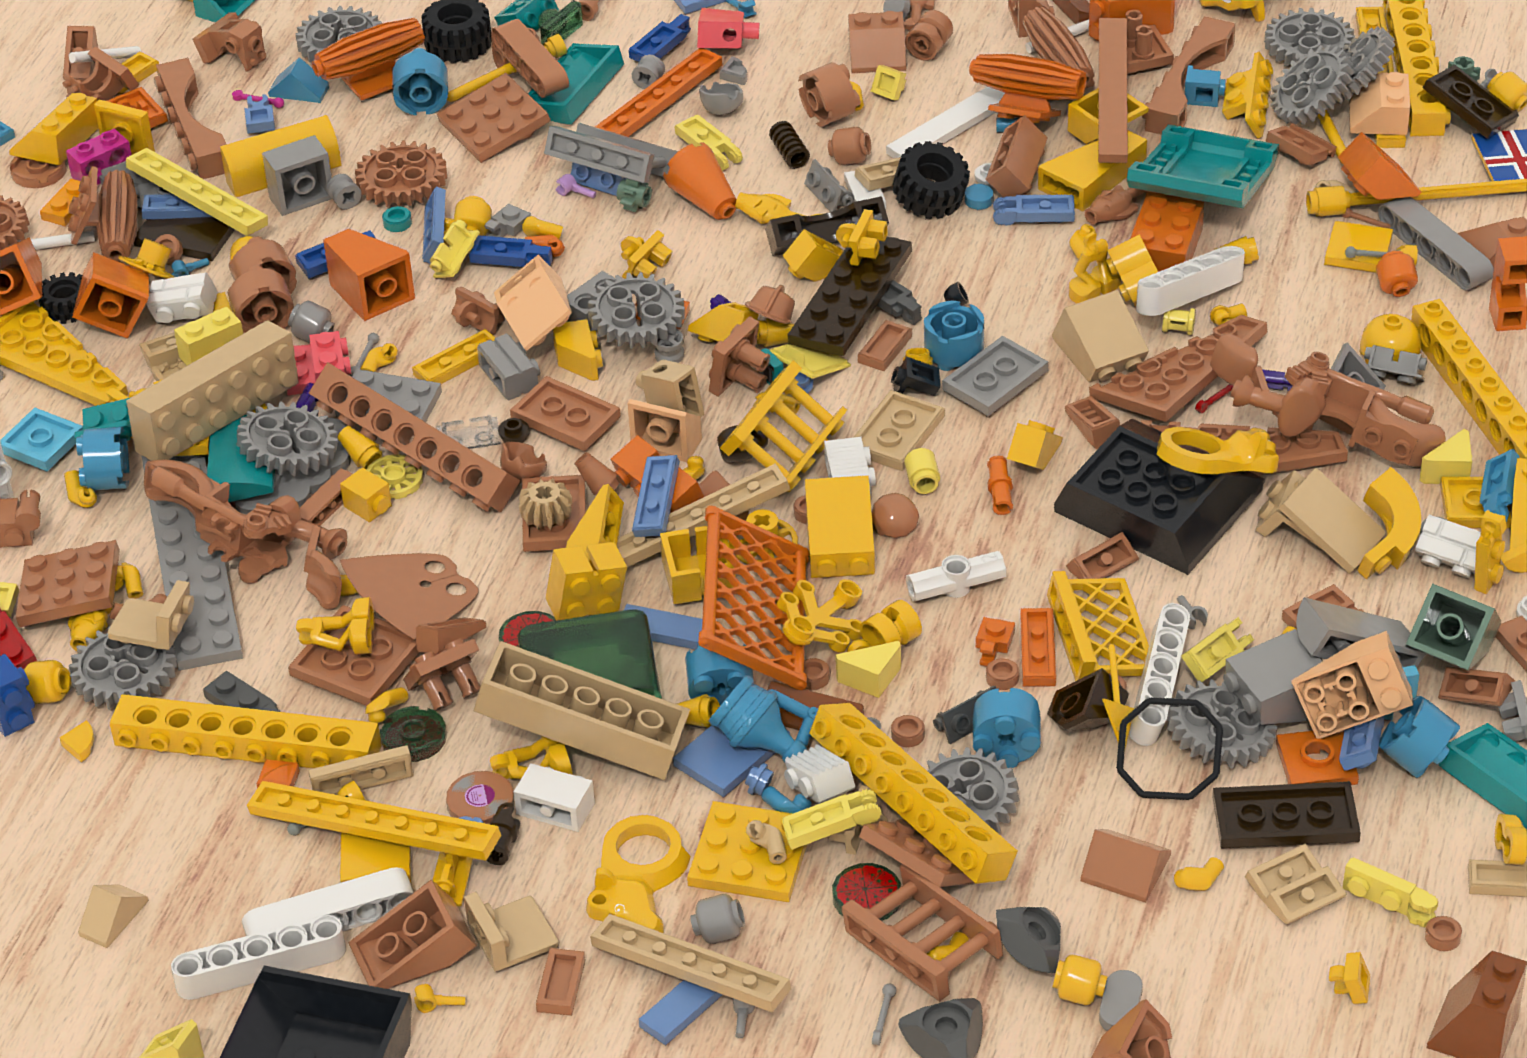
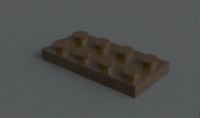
(1286, 814)

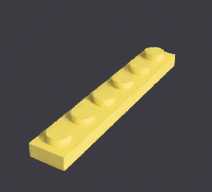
(197, 191)

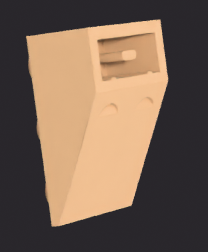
(533, 302)
(1354, 686)

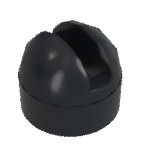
(956, 293)

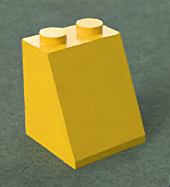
(839, 526)

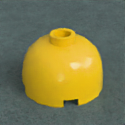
(1391, 332)

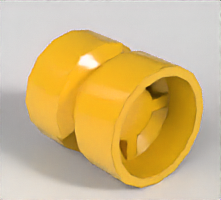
(893, 624)

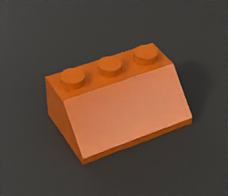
(1375, 171)

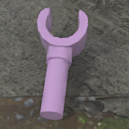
(569, 183)

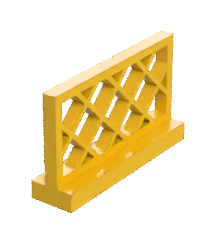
(1076, 629)

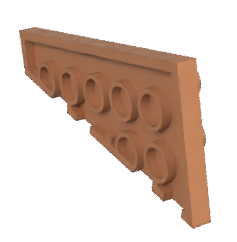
(1174, 376)
(1297, 452)

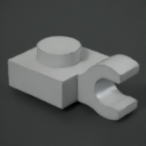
(507, 221)

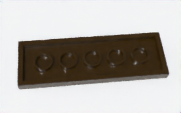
(848, 298)

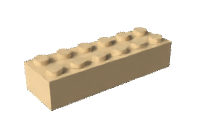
(212, 392)
(581, 710)

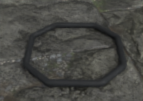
(1169, 795)

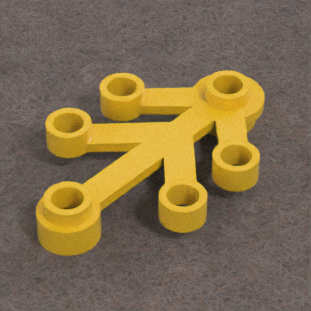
(801, 629)

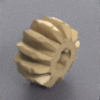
(545, 504)

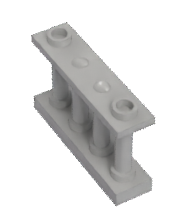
(608, 152)

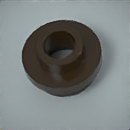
(513, 430)

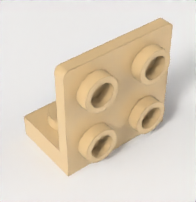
(510, 931)

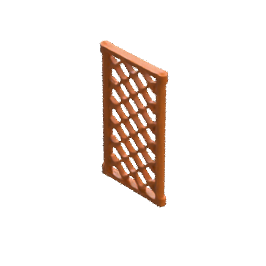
(718, 639)

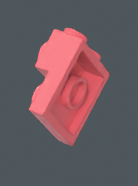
(314, 356)

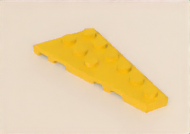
(53, 356)

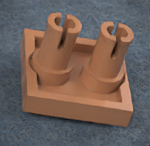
(1145, 45)
(735, 356)
(430, 668)

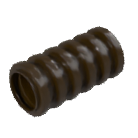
(789, 144)

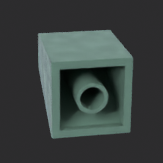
(1454, 628)

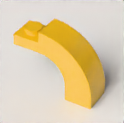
(1400, 511)

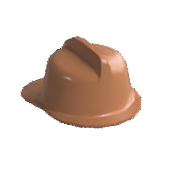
(773, 304)

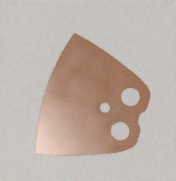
(396, 588)

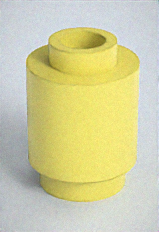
(922, 470)

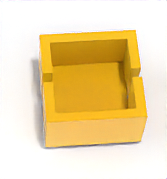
(687, 572)
(577, 589)

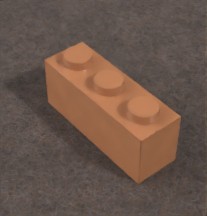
(1017, 158)

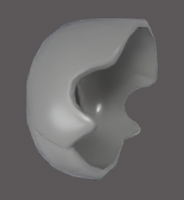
(721, 98)

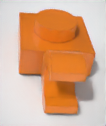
(994, 637)

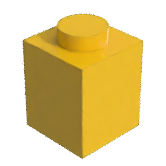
(366, 494)

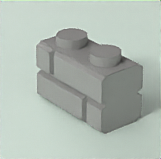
(508, 366)

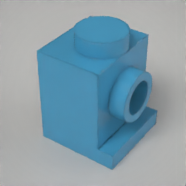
(1204, 87)

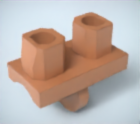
(475, 310)

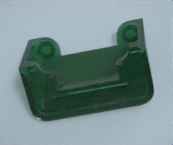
(605, 645)

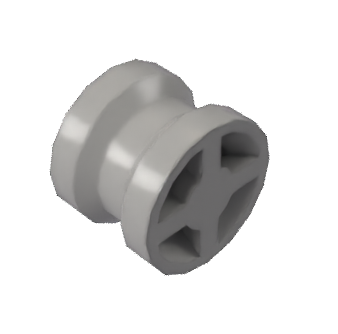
(648, 71)
(343, 191)
(670, 349)

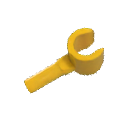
(427, 1001)

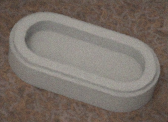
(1120, 995)

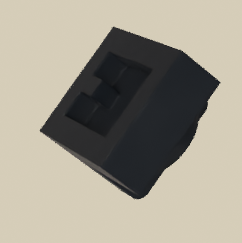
(916, 375)

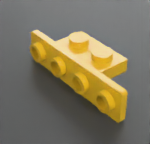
(1249, 93)

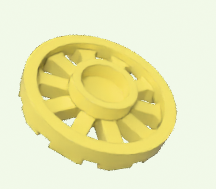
(397, 474)

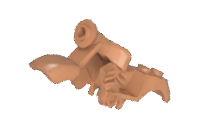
(1333, 398)
(256, 536)

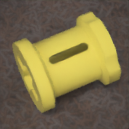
(1179, 320)

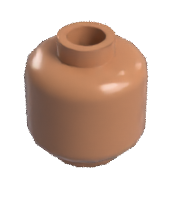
(849, 145)

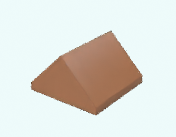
(1123, 864)

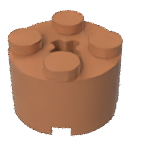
(828, 93)
(266, 254)
(260, 297)

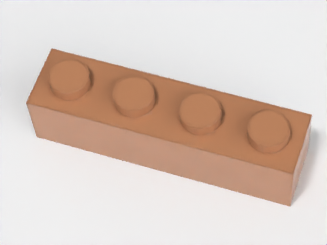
(325, 500)

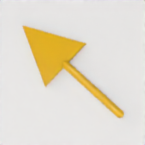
(1116, 710)

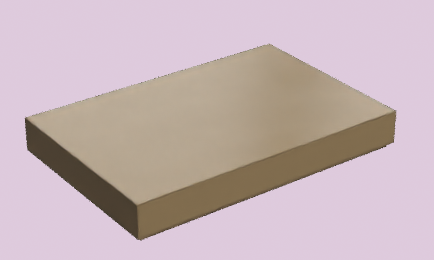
(898, 428)
(1332, 520)

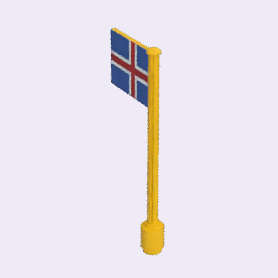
(1502, 156)

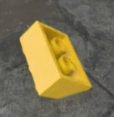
(60, 130)

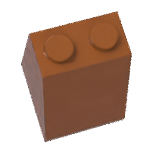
(1481, 1009)

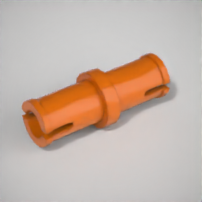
(1000, 485)

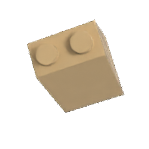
(1100, 337)

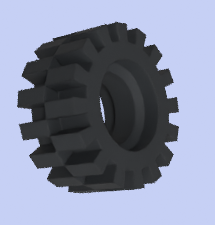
(60, 296)

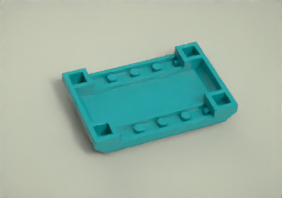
(1205, 166)

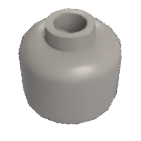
(309, 320)
(718, 918)

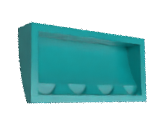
(588, 71)
(230, 466)
(1491, 767)

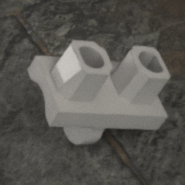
(1515, 705)

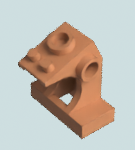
(234, 35)
(105, 81)

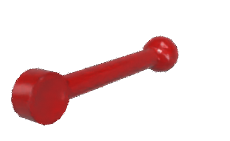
(1202, 405)

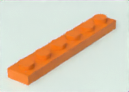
(662, 93)

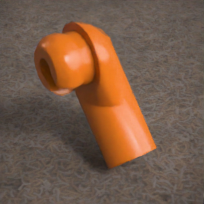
(552, 241)

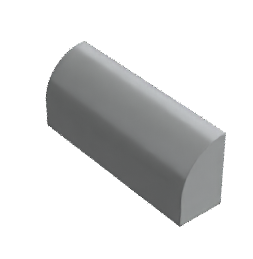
(1331, 628)

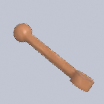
(1349, 213)

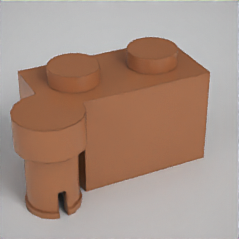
(19, 519)

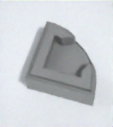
(734, 71)

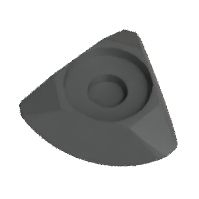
(1031, 936)
(945, 1029)

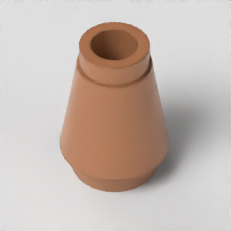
(595, 473)

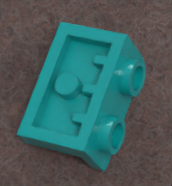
(526, 11)
(105, 416)

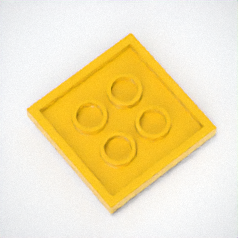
(736, 865)

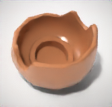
(521, 461)
(894, 515)

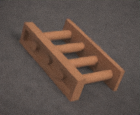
(912, 957)

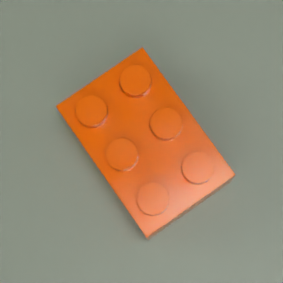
(1169, 228)

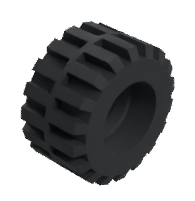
(456, 29)
(934, 163)

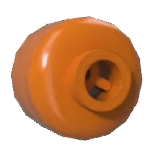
(1396, 273)

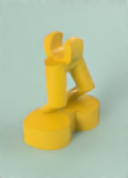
(1101, 280)
(359, 631)
(555, 758)
(1511, 838)

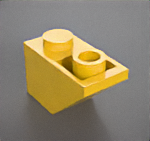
(720, 321)
(575, 349)
(1034, 444)

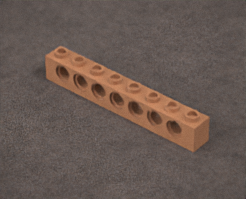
(496, 483)

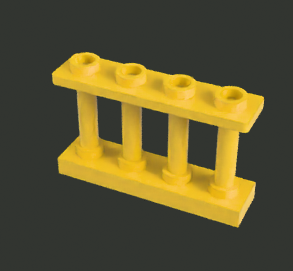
(772, 402)

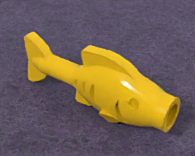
(764, 206)
(88, 623)

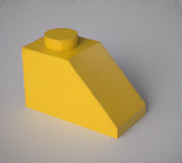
(811, 256)

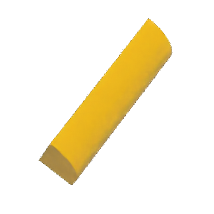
(244, 158)

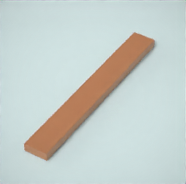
(1112, 91)

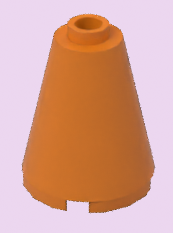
(700, 180)

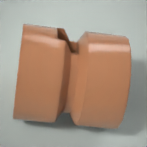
(929, 35)

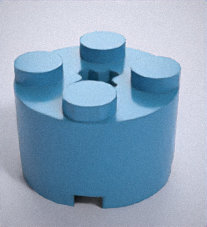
(420, 82)
(953, 334)
(103, 458)
(713, 674)
(1007, 725)
(1419, 736)

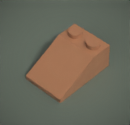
(413, 939)

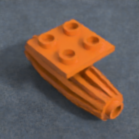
(368, 56)
(1027, 84)

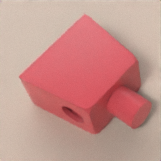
(715, 32)

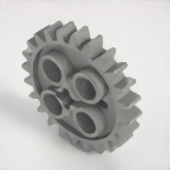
(330, 27)
(1305, 30)
(1368, 55)
(1312, 84)
(615, 315)
(287, 438)
(115, 668)
(1242, 734)
(979, 783)

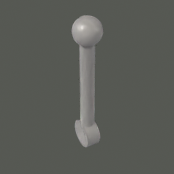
(373, 338)
(889, 991)

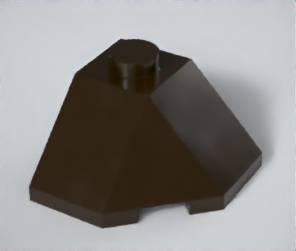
(1081, 702)

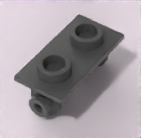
(958, 720)

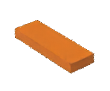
(1038, 647)

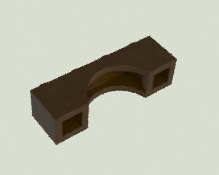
(784, 230)

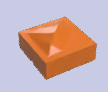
(279, 772)

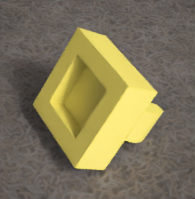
(888, 82)

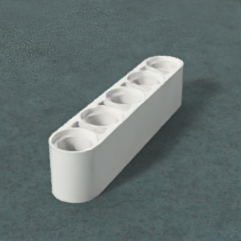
(1190, 280)
(1160, 672)
(352, 902)
(242, 959)

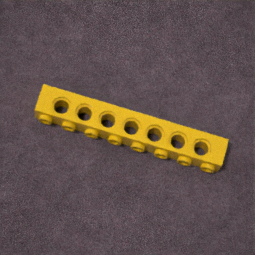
(1416, 57)
(1471, 377)
(240, 732)
(914, 793)

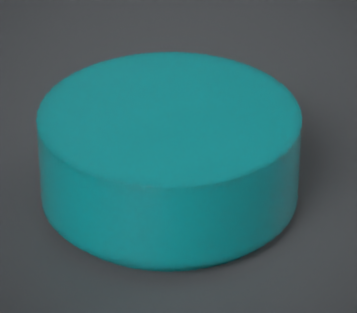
(397, 219)

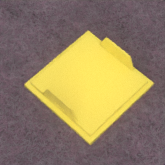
(813, 362)

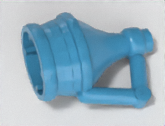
(754, 719)

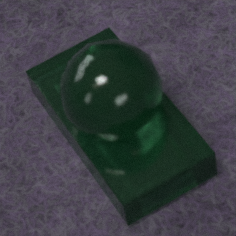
(560, 22)

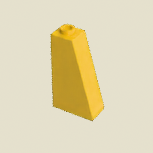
(1083, 176)

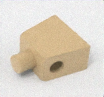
(671, 386)

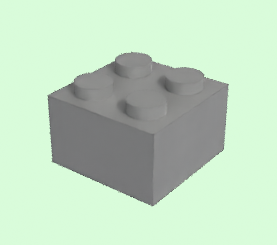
(297, 175)

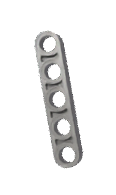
(1436, 242)

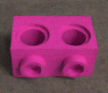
(101, 152)

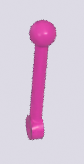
(238, 95)

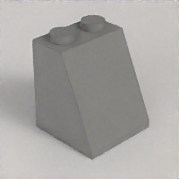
(1264, 678)

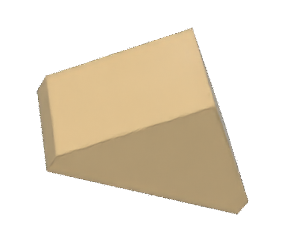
(109, 912)

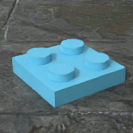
(40, 439)

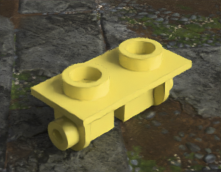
(448, 260)

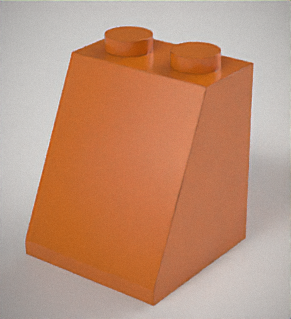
(1153, 11)
(368, 273)
(19, 276)
(111, 295)

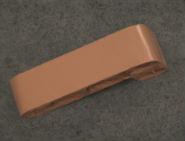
(517, 45)

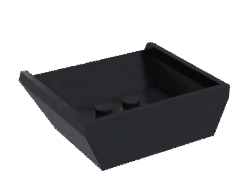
(1156, 505)
(319, 1018)

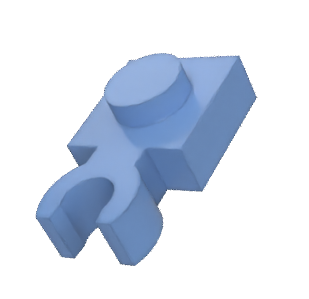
(259, 115)

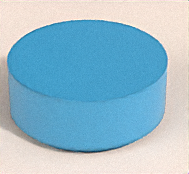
(979, 196)

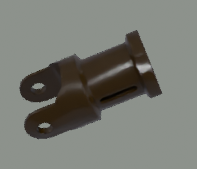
(509, 832)

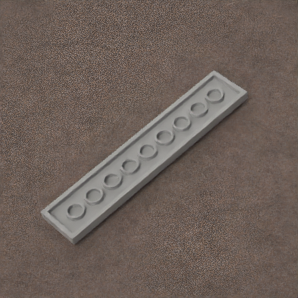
(211, 628)

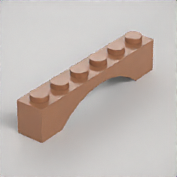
(1208, 45)
(178, 90)

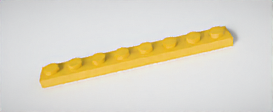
(374, 820)

